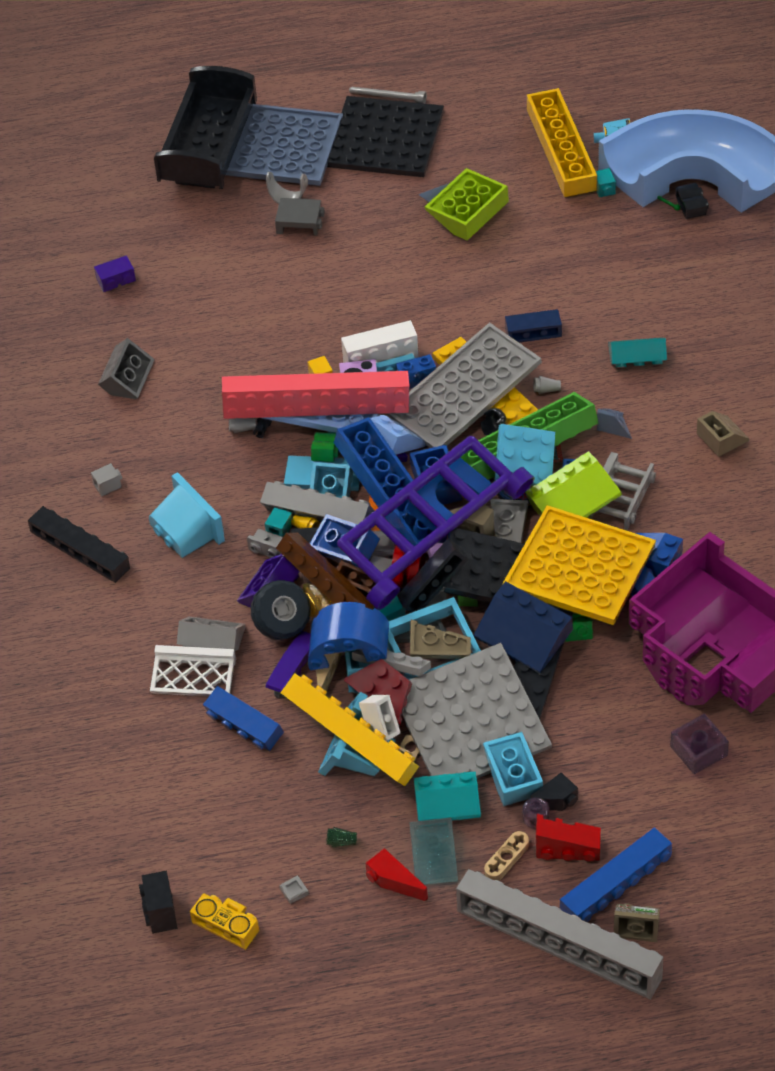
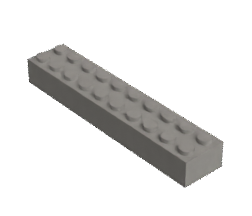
(560, 933)

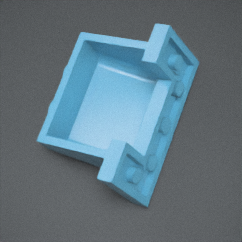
(186, 519)
(343, 755)

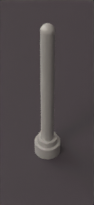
(419, 97)

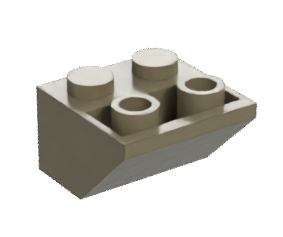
(720, 432)

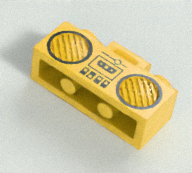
(225, 919)

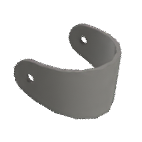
(278, 192)

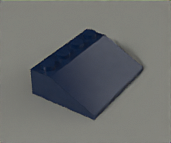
(524, 627)

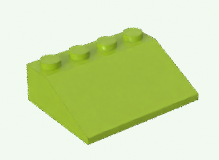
(468, 203)
(575, 488)

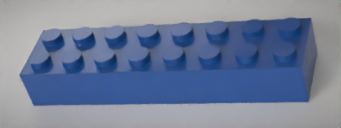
(380, 473)

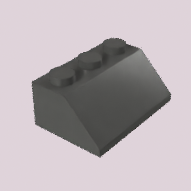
(126, 370)

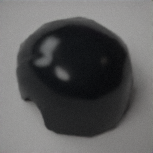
(493, 419)

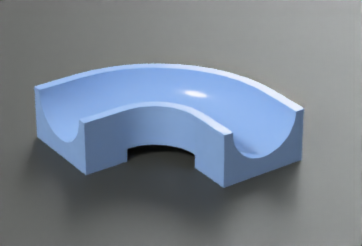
(692, 146)

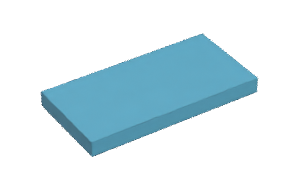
(300, 470)

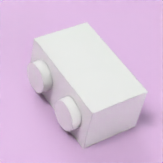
(380, 714)

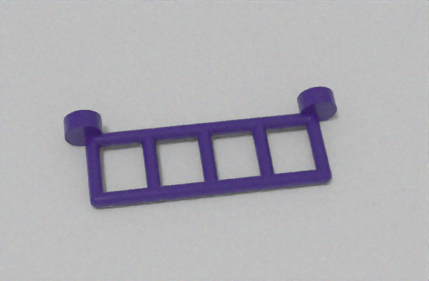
(386, 589)

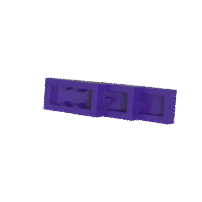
(290, 663)

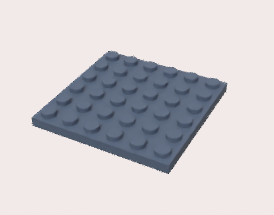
(285, 143)

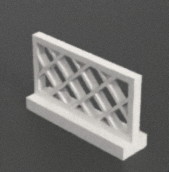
(191, 655)

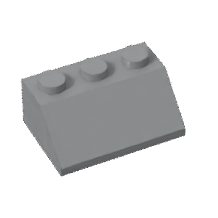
(209, 633)

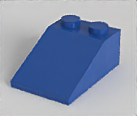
(332, 530)
(666, 551)

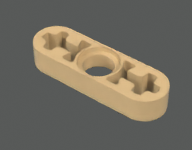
(507, 847)

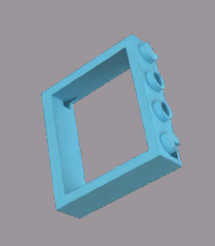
(426, 616)

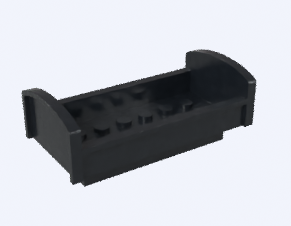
(207, 127)

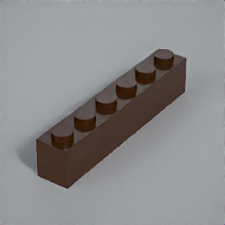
(319, 570)

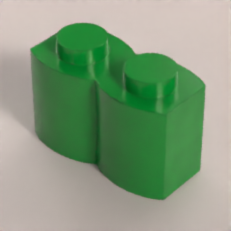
(324, 448)

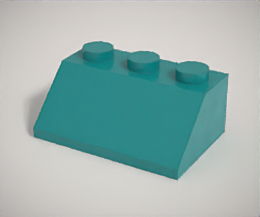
(637, 351)
(447, 796)

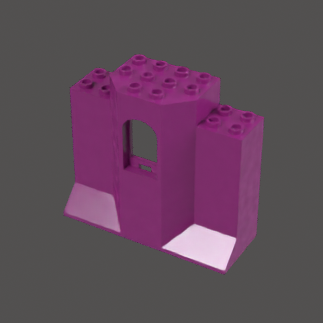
(714, 604)

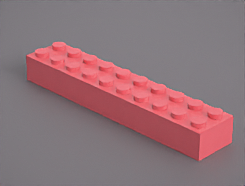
(315, 394)

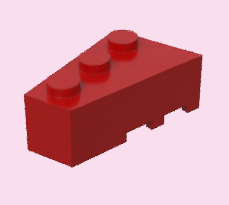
(567, 841)

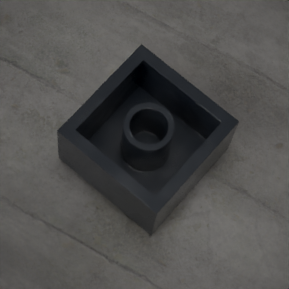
(158, 902)

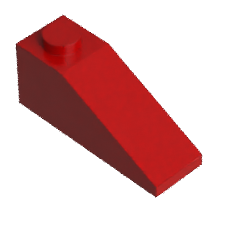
(393, 876)

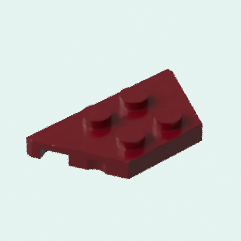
(382, 680)

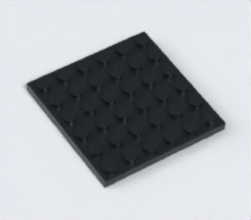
(386, 136)

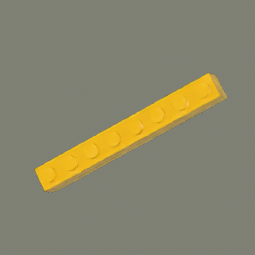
(349, 729)

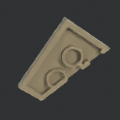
(437, 644)

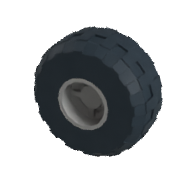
(280, 610)

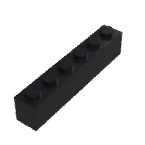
(79, 544)

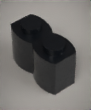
(691, 200)

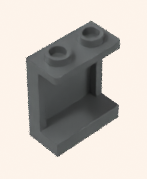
(299, 214)

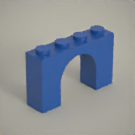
(465, 472)

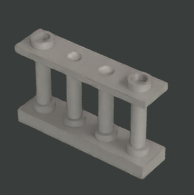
(613, 466)

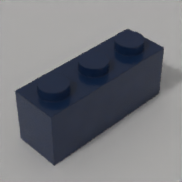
(534, 326)

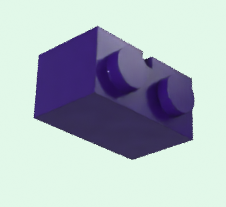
(114, 273)

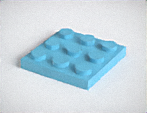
(526, 449)

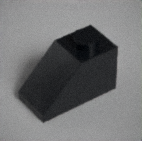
(558, 793)

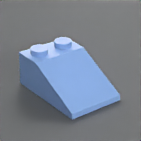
(396, 435)

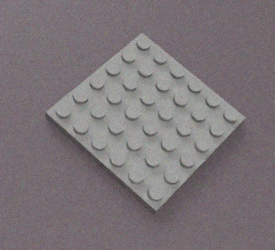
(467, 705)

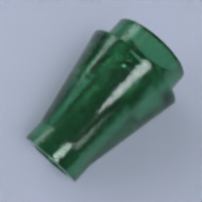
(340, 837)

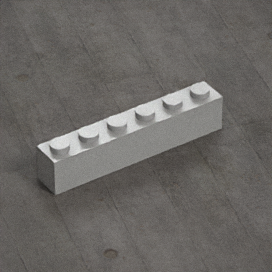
(313, 504)

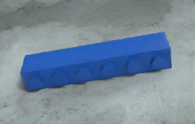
(617, 875)

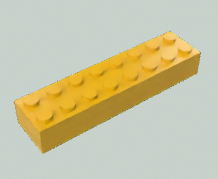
(561, 143)

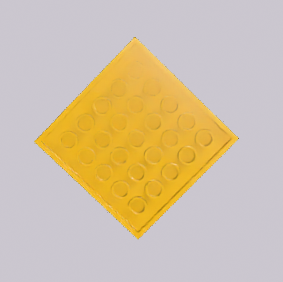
(580, 564)

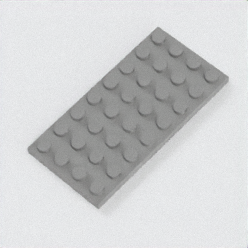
(466, 386)

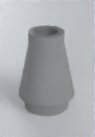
(546, 385)
(241, 424)

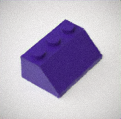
(271, 570)

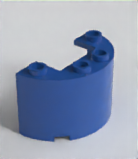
(347, 628)

